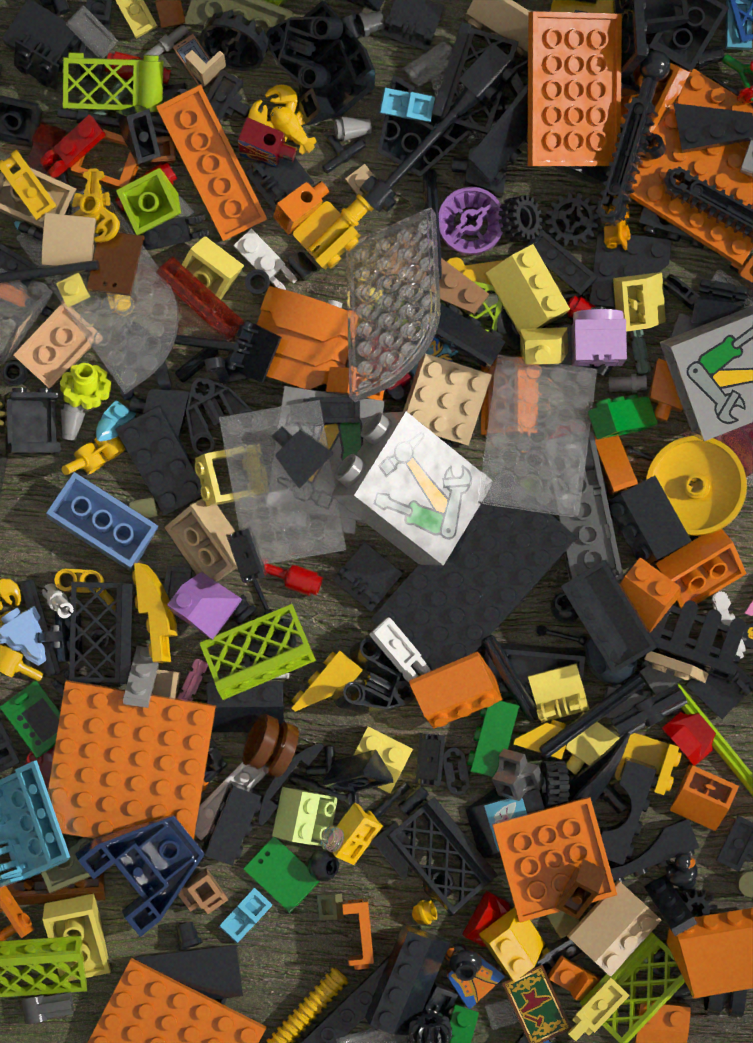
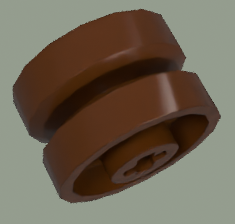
(270, 745)

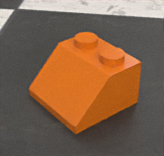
(650, 592)

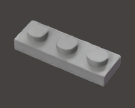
(141, 679)

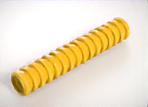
(310, 1008)

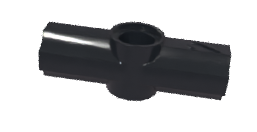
(649, 711)

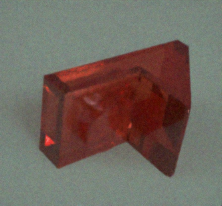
(44, 141)

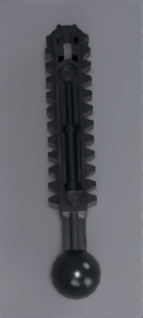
(632, 140)
(710, 200)

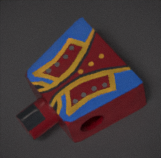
(264, 144)

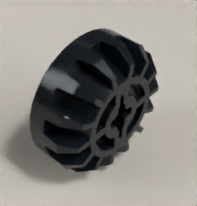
(233, 43)

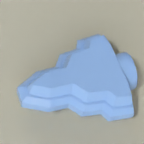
(20, 634)

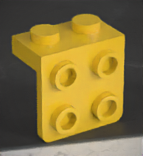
(316, 225)
(655, 753)

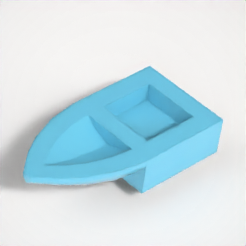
(113, 417)

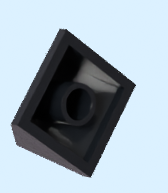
(18, 120)
(358, 773)

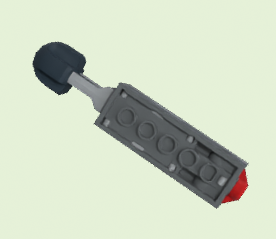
(594, 544)

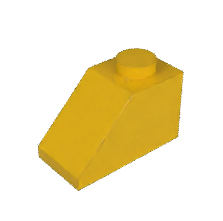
(538, 736)

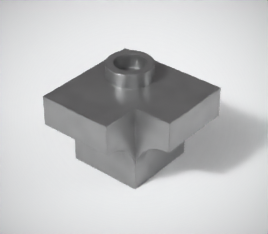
(516, 775)

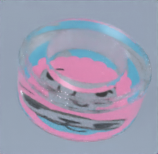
(332, 838)

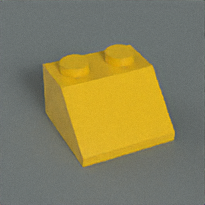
(513, 944)

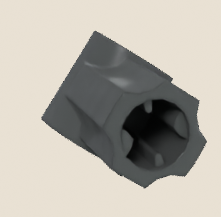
(40, 1007)

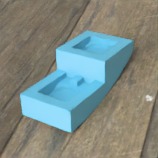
(407, 105)
(245, 915)

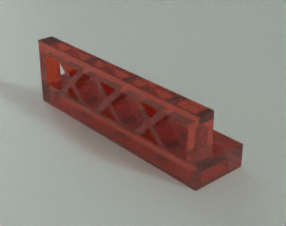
(200, 299)

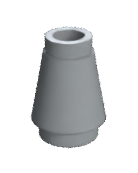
(349, 128)
(71, 421)

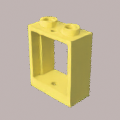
(205, 470)

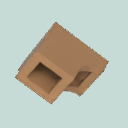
(202, 892)

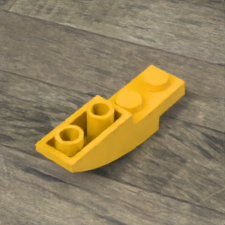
(153, 601)

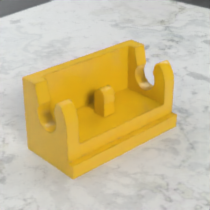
(358, 831)

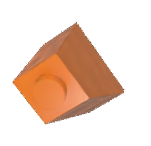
(615, 465)

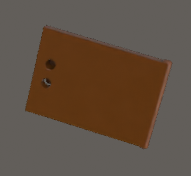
(117, 264)

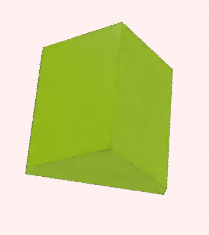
(149, 201)

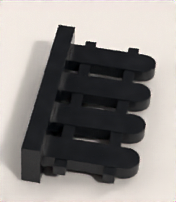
(699, 657)

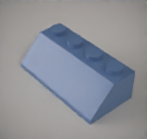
(102, 521)

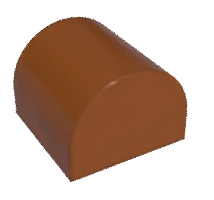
(167, 151)

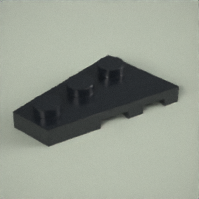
(711, 127)

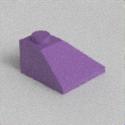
(204, 604)

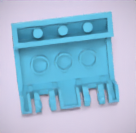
(28, 826)

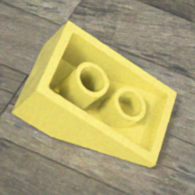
(79, 918)

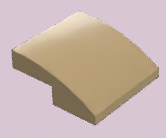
(67, 239)

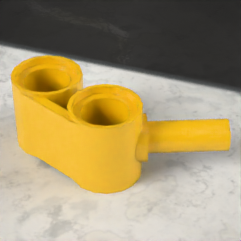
(94, 456)
(81, 576)
(12, 662)

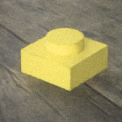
(73, 290)

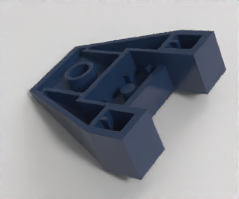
(153, 858)

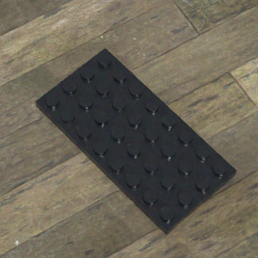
(484, 579)

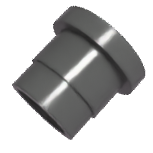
(370, 22)

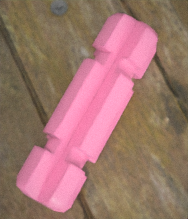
(193, 680)

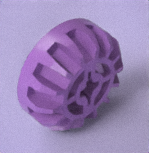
(487, 206)

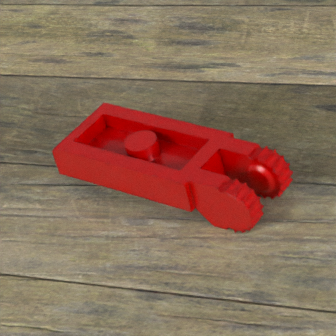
(73, 146)

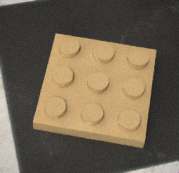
(447, 397)

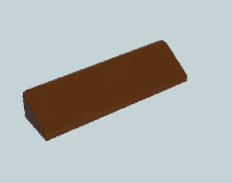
(34, 890)

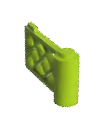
(146, 80)

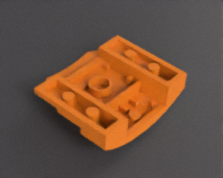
(311, 339)

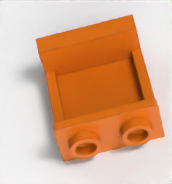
(362, 907)

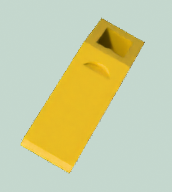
(337, 673)

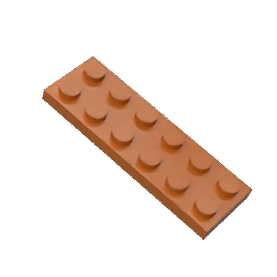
(211, 163)

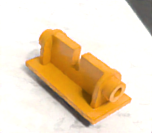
(617, 234)

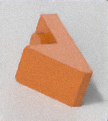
(573, 978)

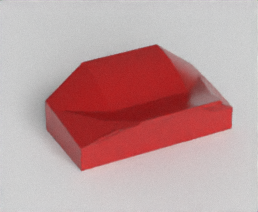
(691, 735)
(486, 913)

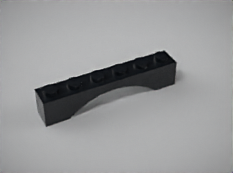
(670, 842)

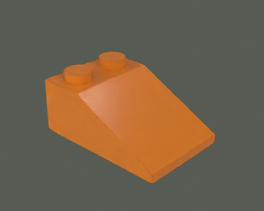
(665, 93)
(666, 1026)

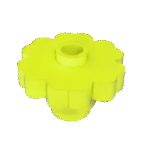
(85, 385)

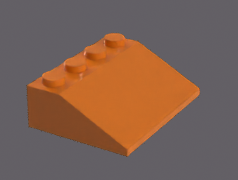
(716, 953)

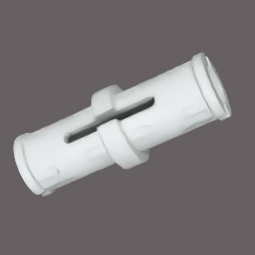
(57, 600)

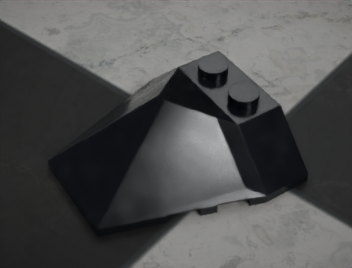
(349, 68)

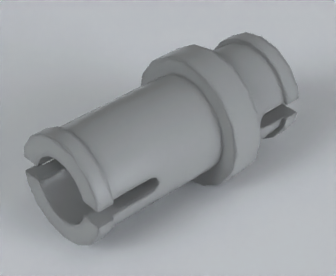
(629, 383)

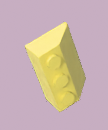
(527, 290)

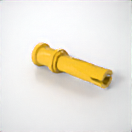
(348, 218)

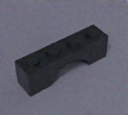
(637, 780)

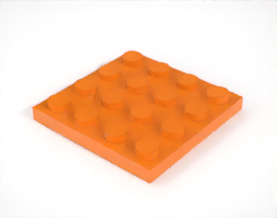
(545, 850)

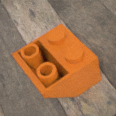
(703, 797)

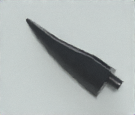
(597, 776)

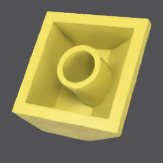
(212, 266)
(390, 750)

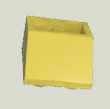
(640, 300)

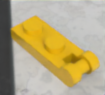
(27, 186)

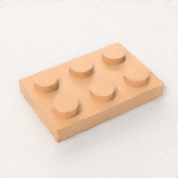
(53, 347)

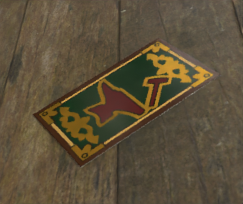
(537, 1006)

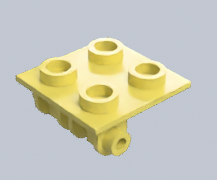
(558, 693)

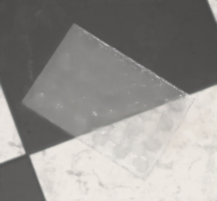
(537, 436)
(282, 517)

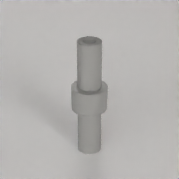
(167, 42)

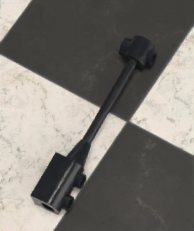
(479, 83)

